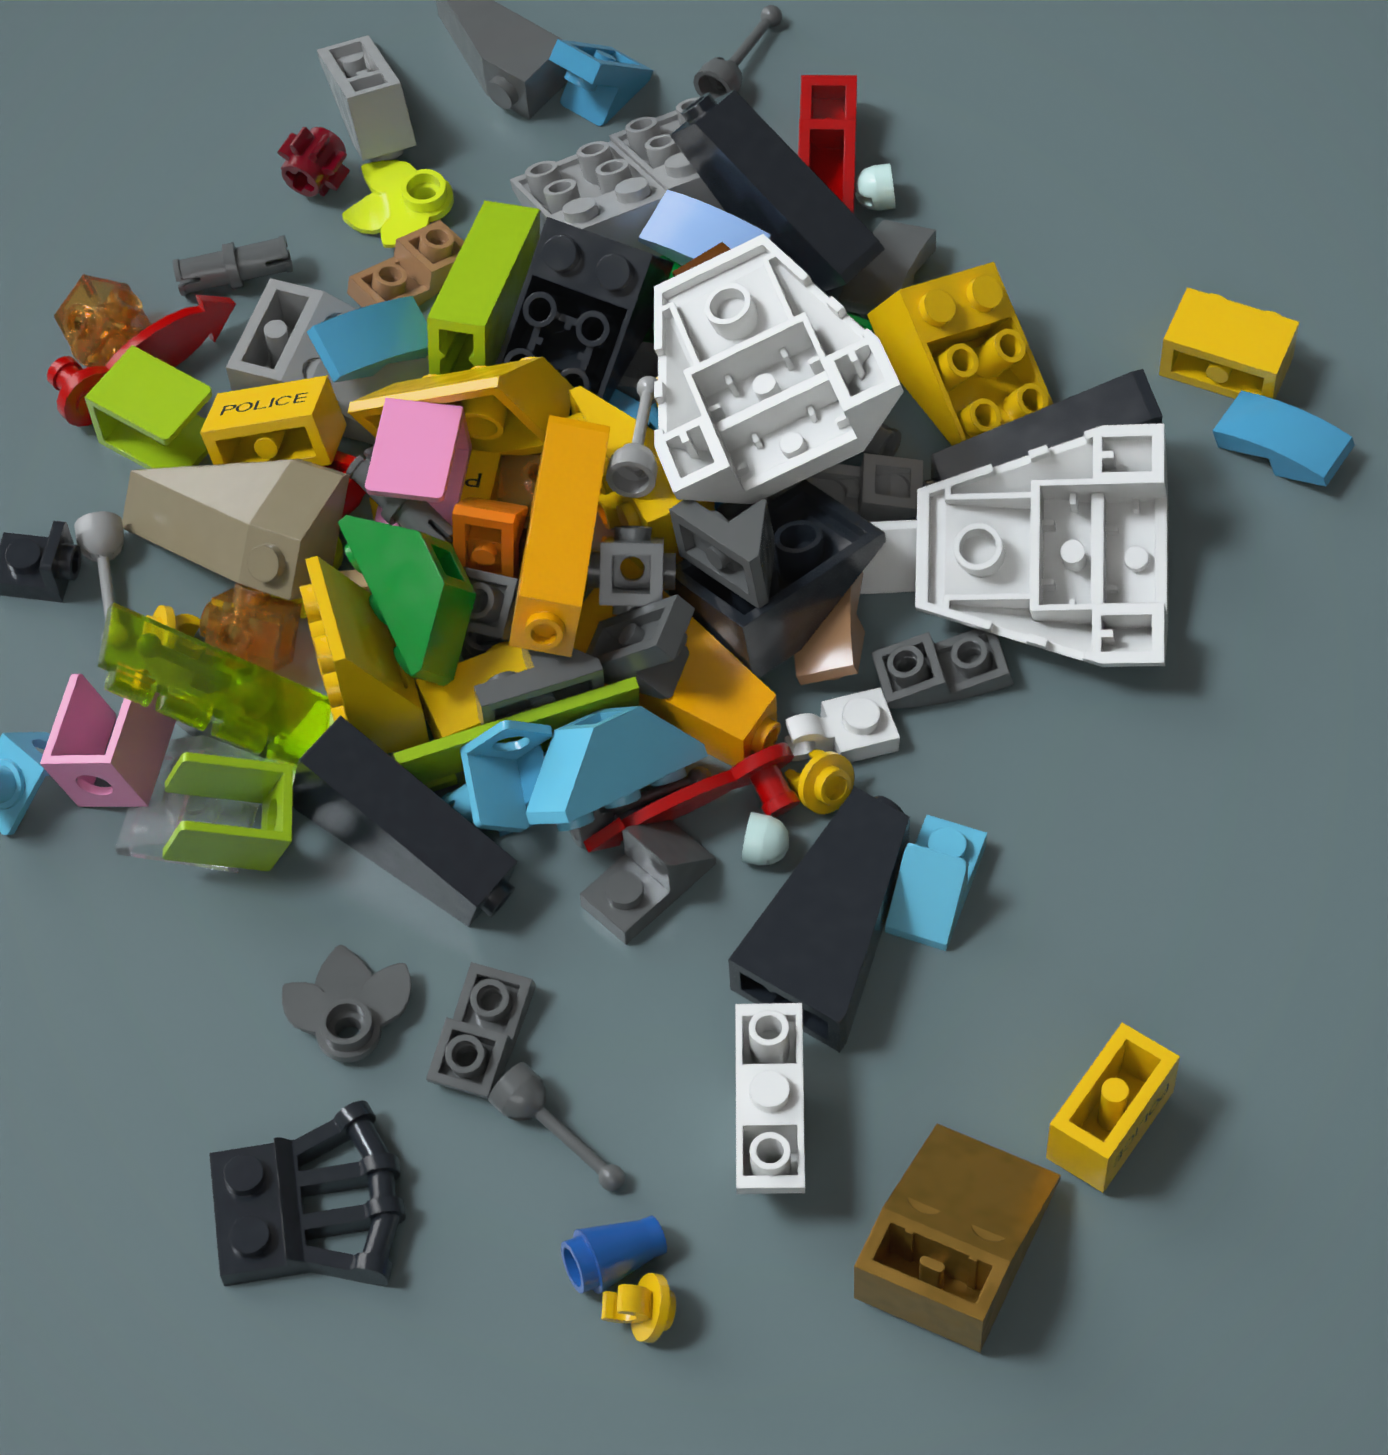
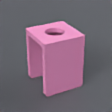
(420, 454)
(80, 739)

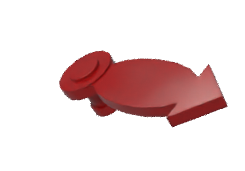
(168, 339)
(759, 769)

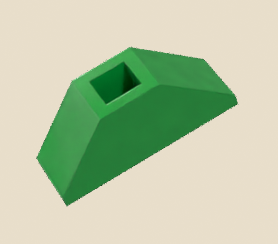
(415, 592)

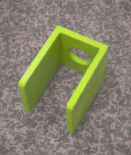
(149, 412)
(238, 781)

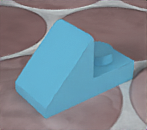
(935, 882)

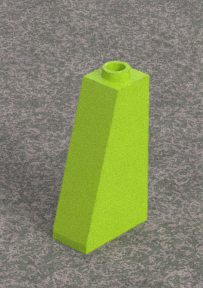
(482, 288)

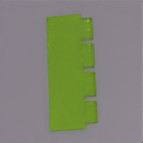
(209, 682)

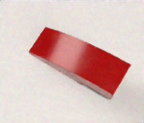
(829, 131)

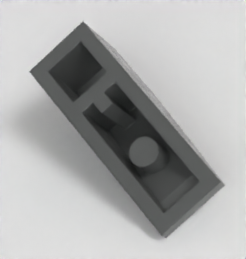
(504, 53)

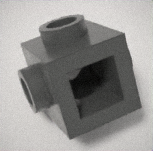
(627, 593)

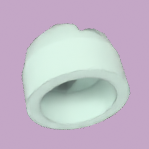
(875, 188)
(764, 840)

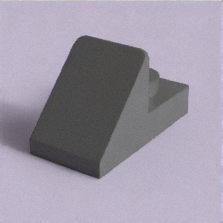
(731, 552)
(645, 646)
(544, 682)
(647, 879)

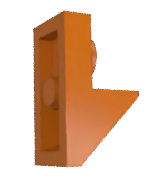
(488, 534)

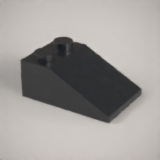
(816, 561)

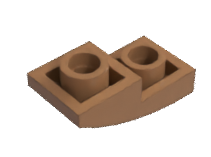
(416, 270)
(836, 644)

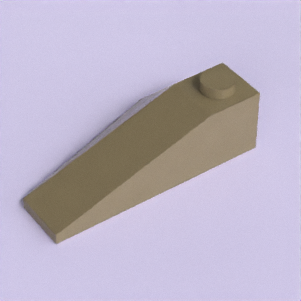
(242, 518)

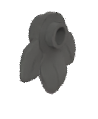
(345, 998)

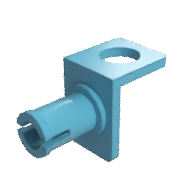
(19, 775)
(493, 783)

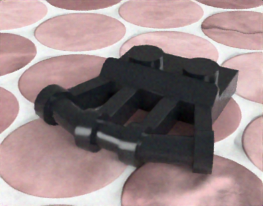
(262, 1205)

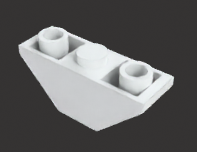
(769, 1099)

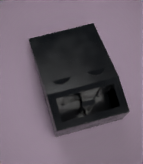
(584, 306)

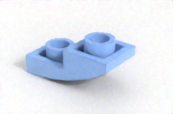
(688, 227)

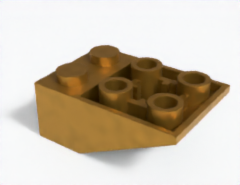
(953, 1236)

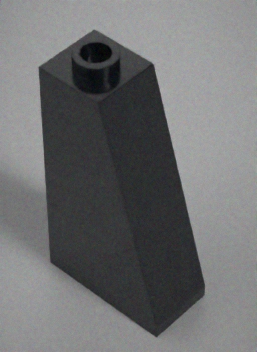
(774, 189)
(1115, 402)
(400, 824)
(827, 920)

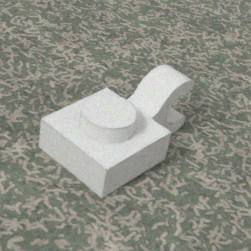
(851, 725)

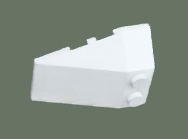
(760, 377)
(1056, 547)

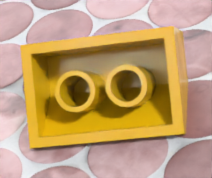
(502, 403)

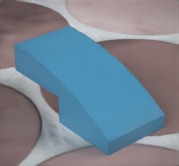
(371, 337)
(1291, 438)

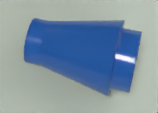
(610, 1252)

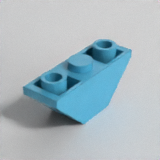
(605, 764)

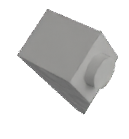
(368, 98)

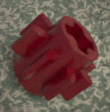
(313, 161)

